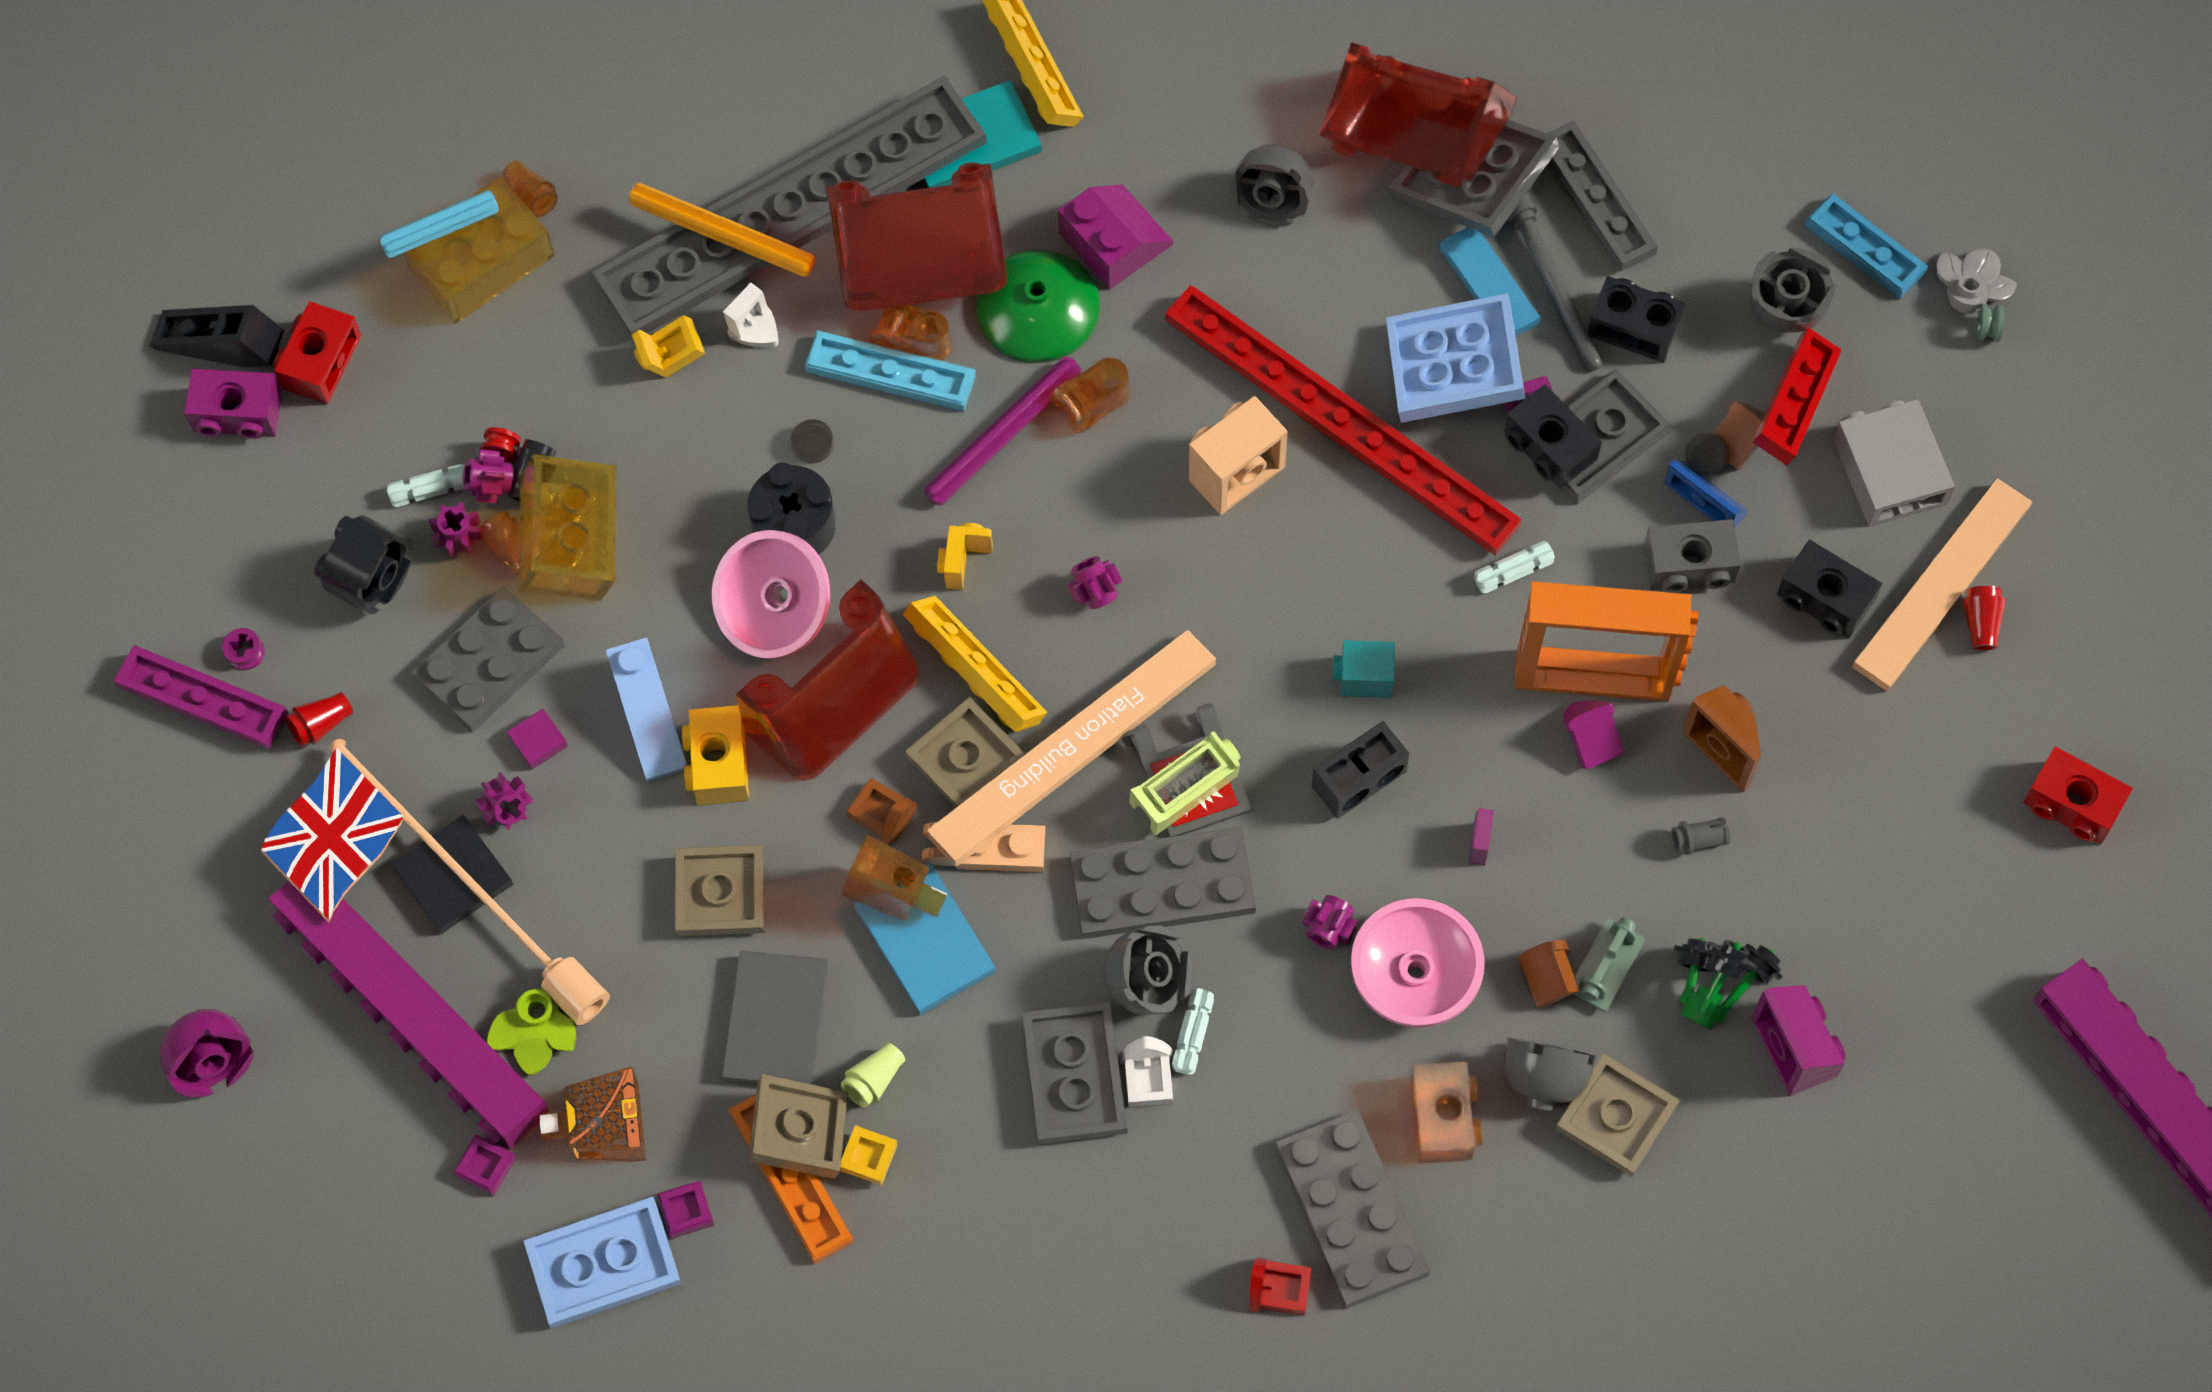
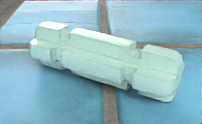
(426, 485)
(1514, 567)
(1192, 1031)

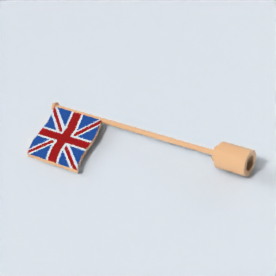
(345, 827)

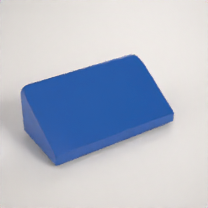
(1703, 493)

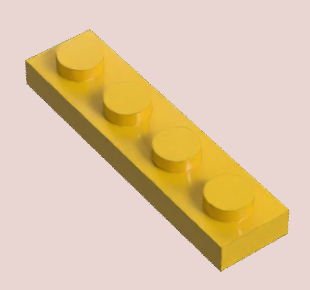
(1034, 62)
(974, 663)

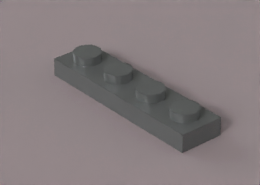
(1600, 199)

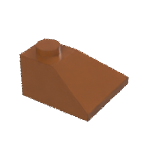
(1726, 733)

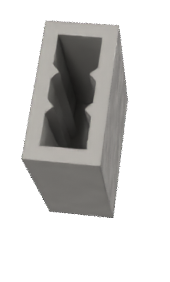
(1893, 462)

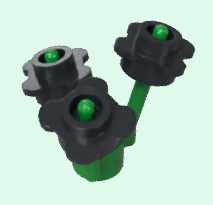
(1729, 960)

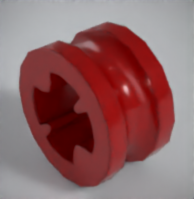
(503, 441)

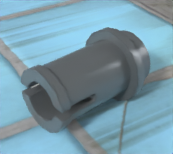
(1699, 835)

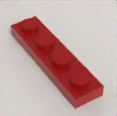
(1797, 396)

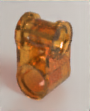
(905, 329)
(1087, 400)

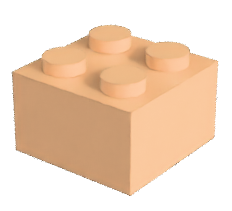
(1237, 454)

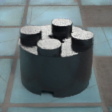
(793, 502)
(364, 563)

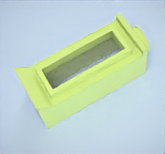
(1187, 782)

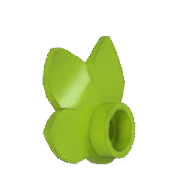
(532, 1037)

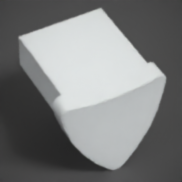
(751, 319)
(1147, 1072)

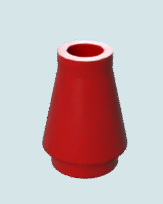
(1984, 615)
(316, 719)

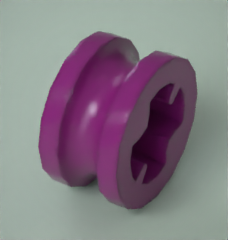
(252, 657)

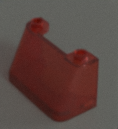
(1415, 115)
(918, 241)
(838, 697)

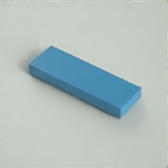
(1866, 246)
(1486, 275)

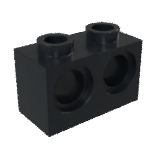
(1632, 328)
(1360, 769)

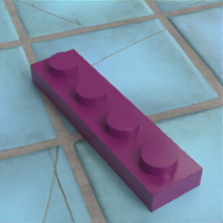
(201, 697)

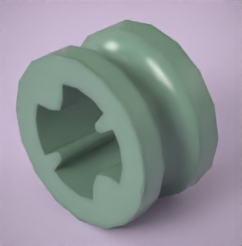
(1990, 322)

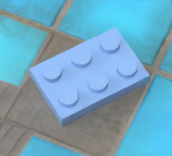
(602, 1262)

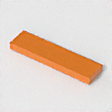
(800, 1197)

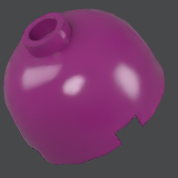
(203, 1051)

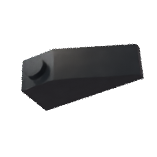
(219, 334)

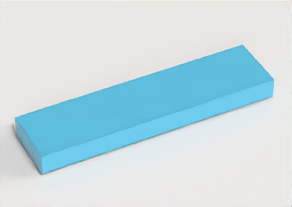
(890, 370)

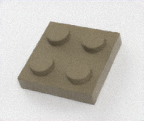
(963, 753)
(719, 890)
(1618, 1115)
(798, 1126)

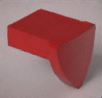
(1278, 1287)

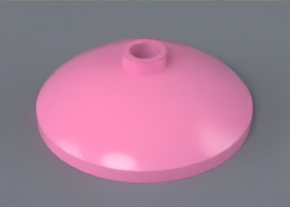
(749, 591)
(1420, 936)

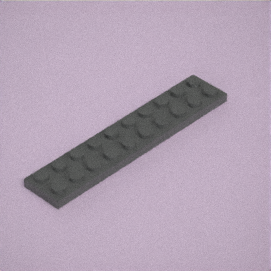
(790, 205)

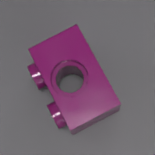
(215, 390)

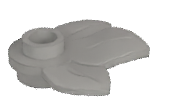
(1973, 279)

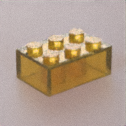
(484, 257)
(567, 527)

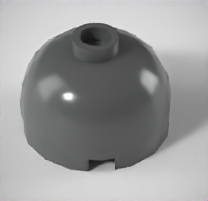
(1272, 185)
(1791, 290)
(1148, 971)
(1546, 1072)

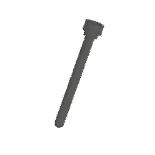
(1524, 219)

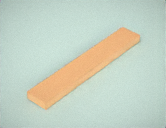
(1942, 585)

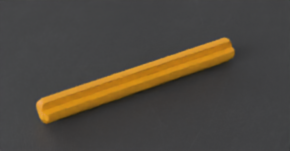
(721, 229)

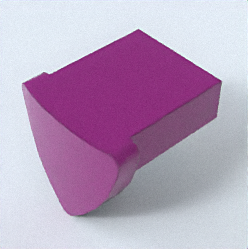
(1593, 732)

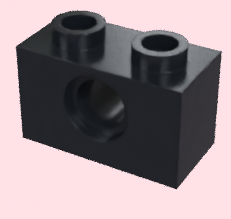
(1547, 415)
(1820, 568)

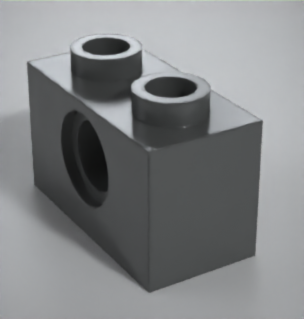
(1710, 541)

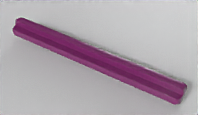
(1000, 432)

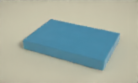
(929, 953)

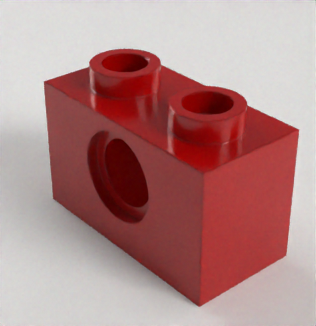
(320, 373)
(2066, 774)

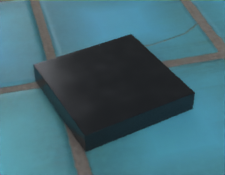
(438, 888)

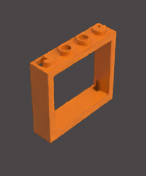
(1605, 611)

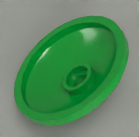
(1043, 325)

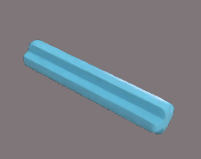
(439, 224)

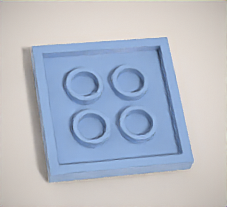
(1455, 358)

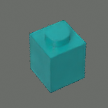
(1365, 668)

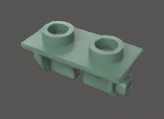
(1608, 962)

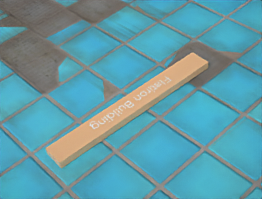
(1070, 748)

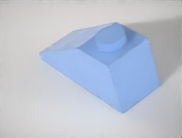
(646, 709)

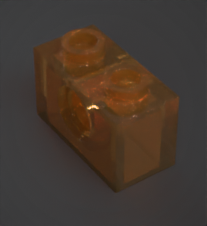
(1439, 1138)

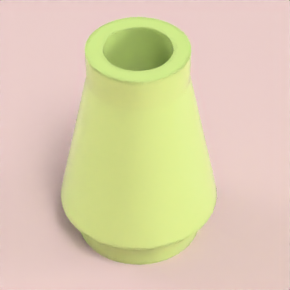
(871, 1076)

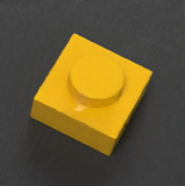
(868, 1155)

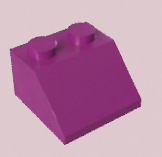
(1111, 232)
(1797, 1037)

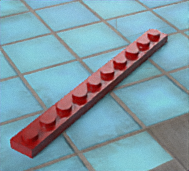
(1343, 420)

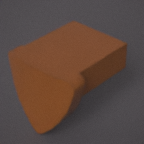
(1739, 431)
(882, 811)
(1548, 972)

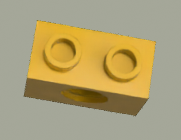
(721, 779)

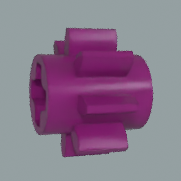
(487, 476)
(451, 518)
(1094, 582)
(515, 801)
(1329, 922)

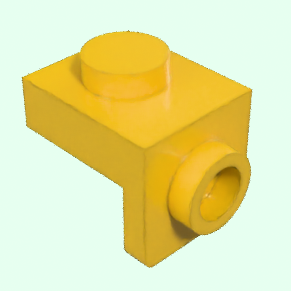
(669, 347)
(962, 539)

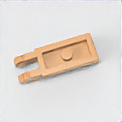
(1013, 849)

